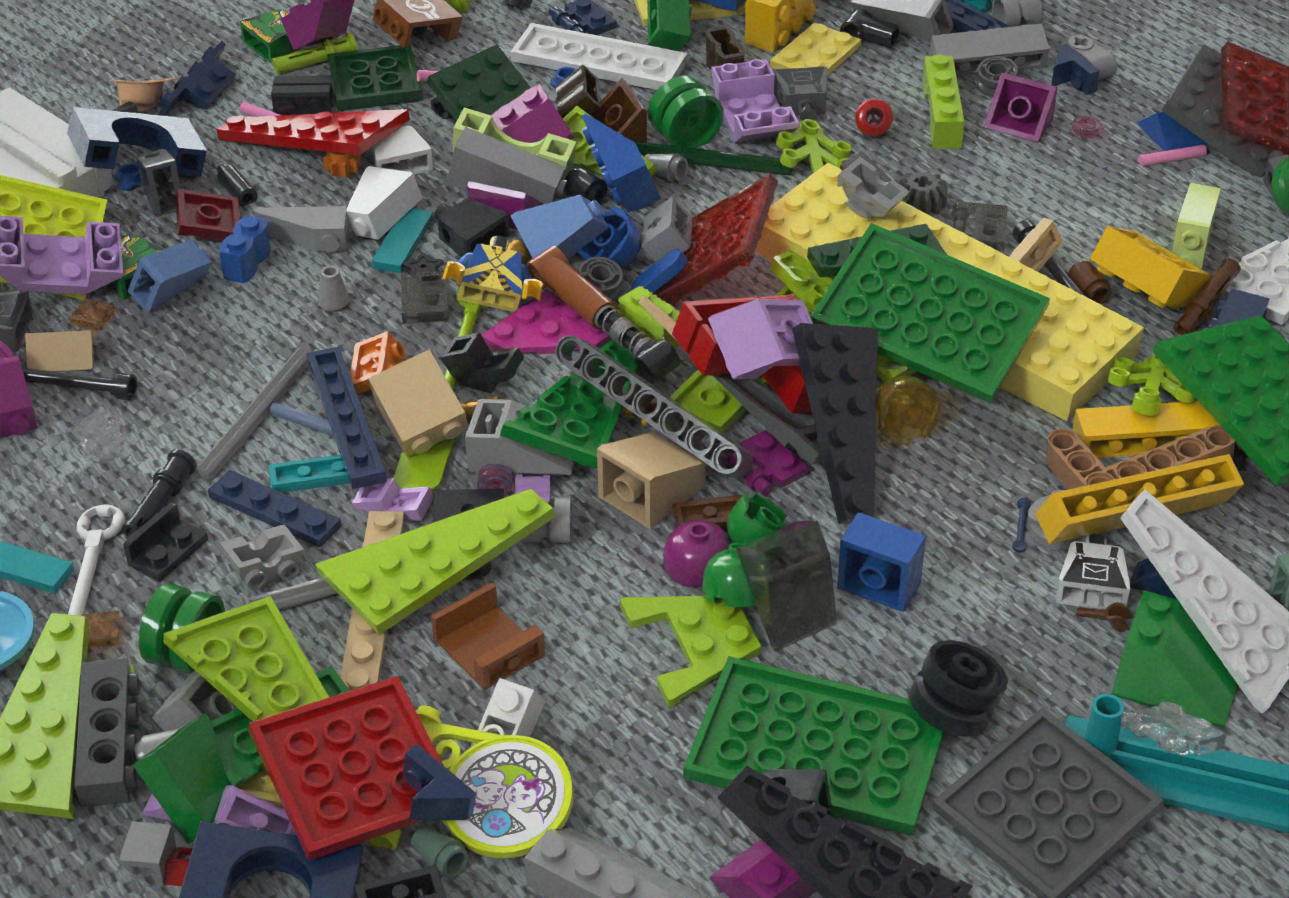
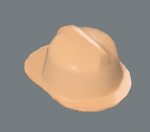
(143, 93)

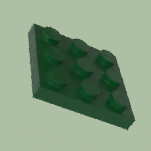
(374, 77)
(478, 83)

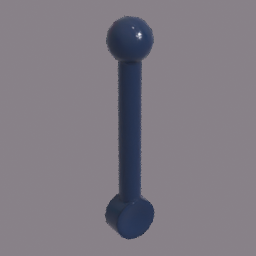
(1019, 545)

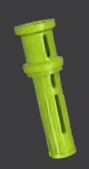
(313, 55)

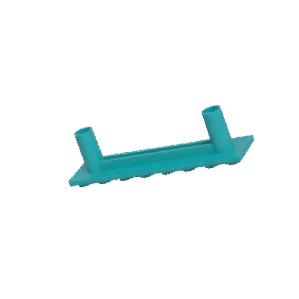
(1207, 783)

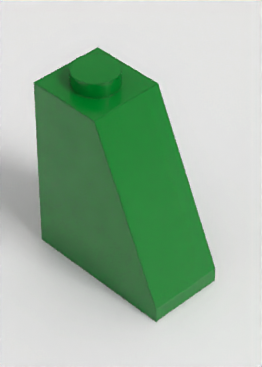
(186, 776)

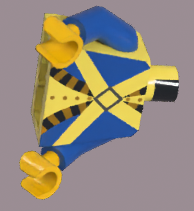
(493, 276)

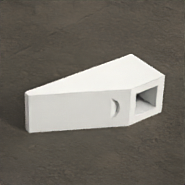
(511, 710)

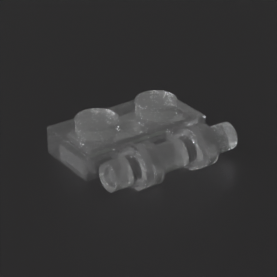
(1175, 729)

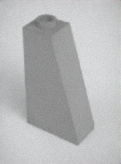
(913, 17)
(502, 165)

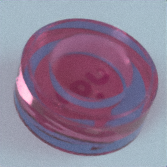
(1086, 127)
(495, 476)

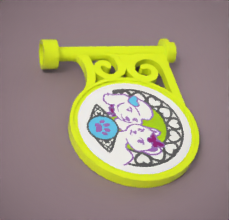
(517, 785)

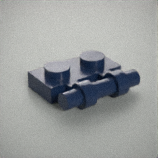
(583, 17)

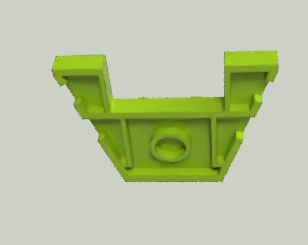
(704, 632)

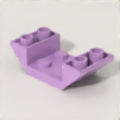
(750, 101)
(60, 262)
(759, 335)

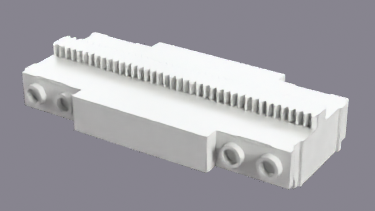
(40, 151)

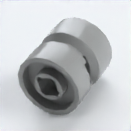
(1017, 12)
(557, 529)

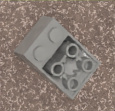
(488, 447)

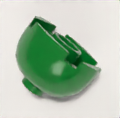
(754, 518)
(726, 579)

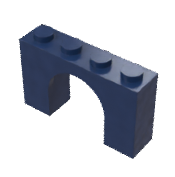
(99, 133)
(230, 853)

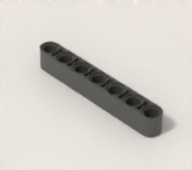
(666, 412)

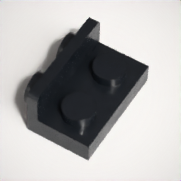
(163, 543)

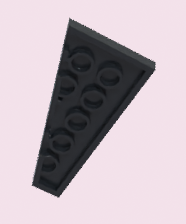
(842, 391)
(831, 854)

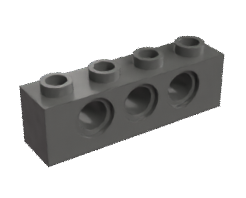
(106, 733)

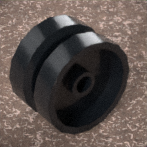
(958, 688)

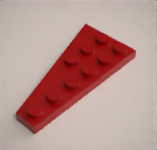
(321, 131)

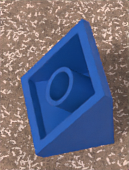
(1168, 132)

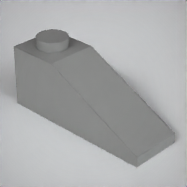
(308, 227)

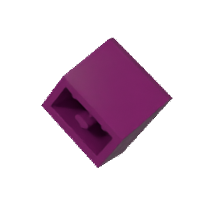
(317, 21)

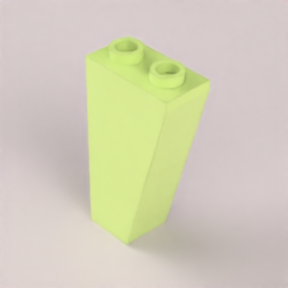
(1196, 223)

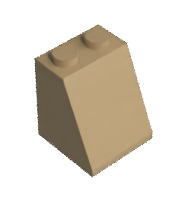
(418, 404)
(647, 476)

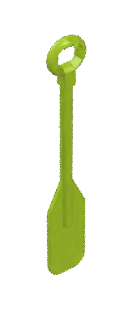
(429, 467)

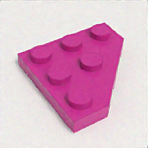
(540, 326)

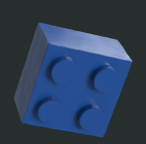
(881, 561)

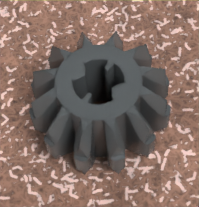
(926, 192)

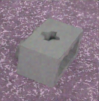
(666, 229)

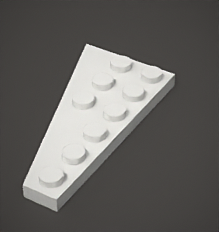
(1266, 275)
(1227, 607)

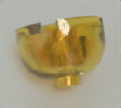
(906, 409)

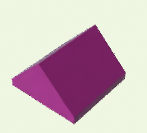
(1021, 107)
(502, 199)

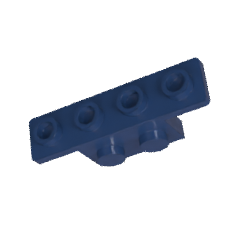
(203, 84)

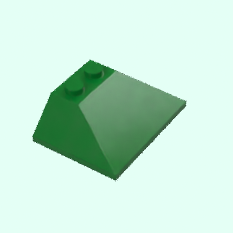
(1173, 663)

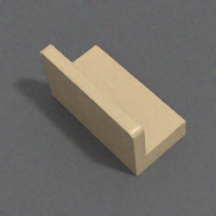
(1038, 245)
(60, 350)

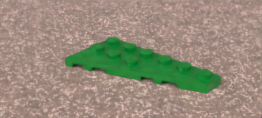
(572, 415)

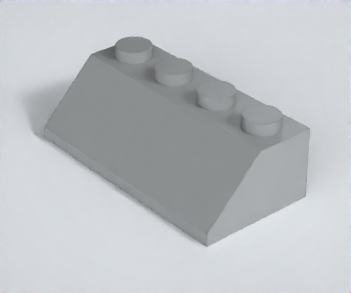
(578, 866)

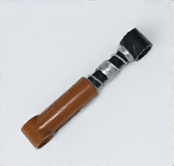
(651, 357)

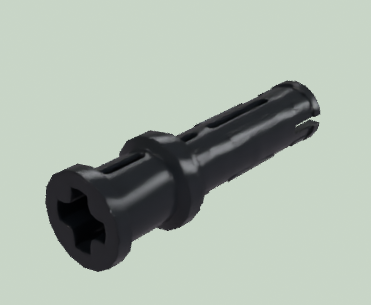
(165, 483)

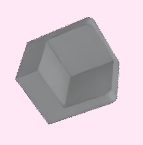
(149, 847)

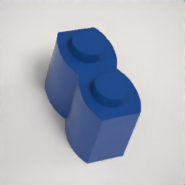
(245, 249)

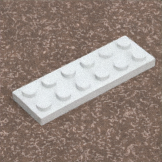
(603, 56)

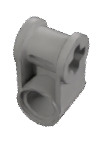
(1094, 54)

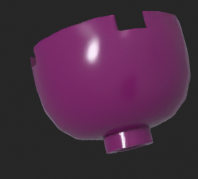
(691, 548)

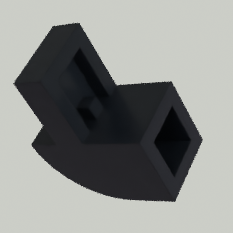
(476, 366)

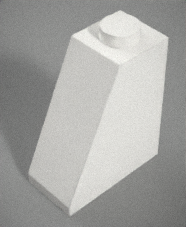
(381, 201)

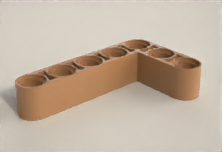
(1079, 467)

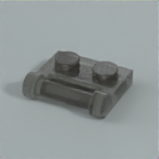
(989, 222)

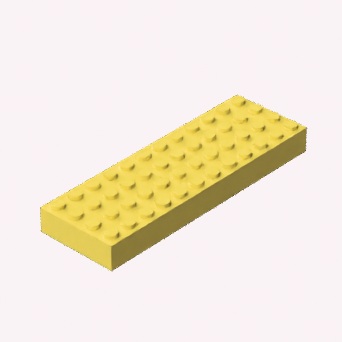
(1069, 348)

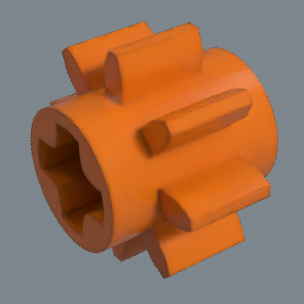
(341, 163)

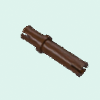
(1201, 306)

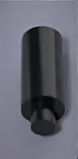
(236, 184)

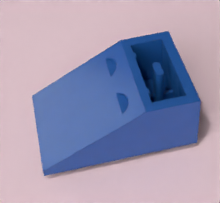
(623, 165)

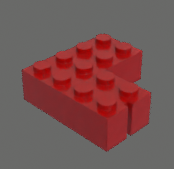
(697, 338)

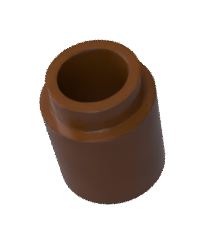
(1090, 281)

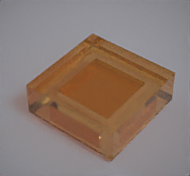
(91, 315)
(104, 628)

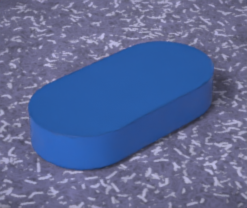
(661, 271)

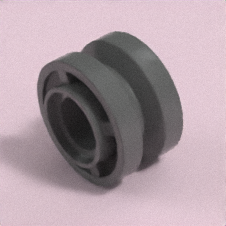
(990, 71)
(604, 275)

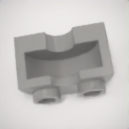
(867, 192)
(266, 559)

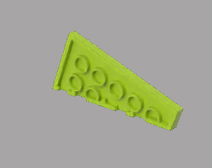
(413, 568)
(249, 659)

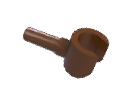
(1113, 613)

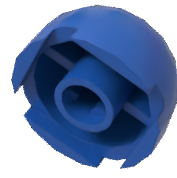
(618, 242)

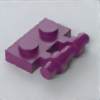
(774, 463)

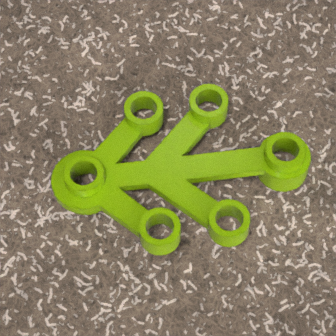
(811, 134)
(1155, 376)

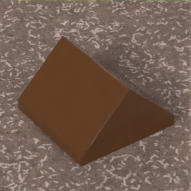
(623, 112)

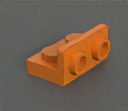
(374, 357)

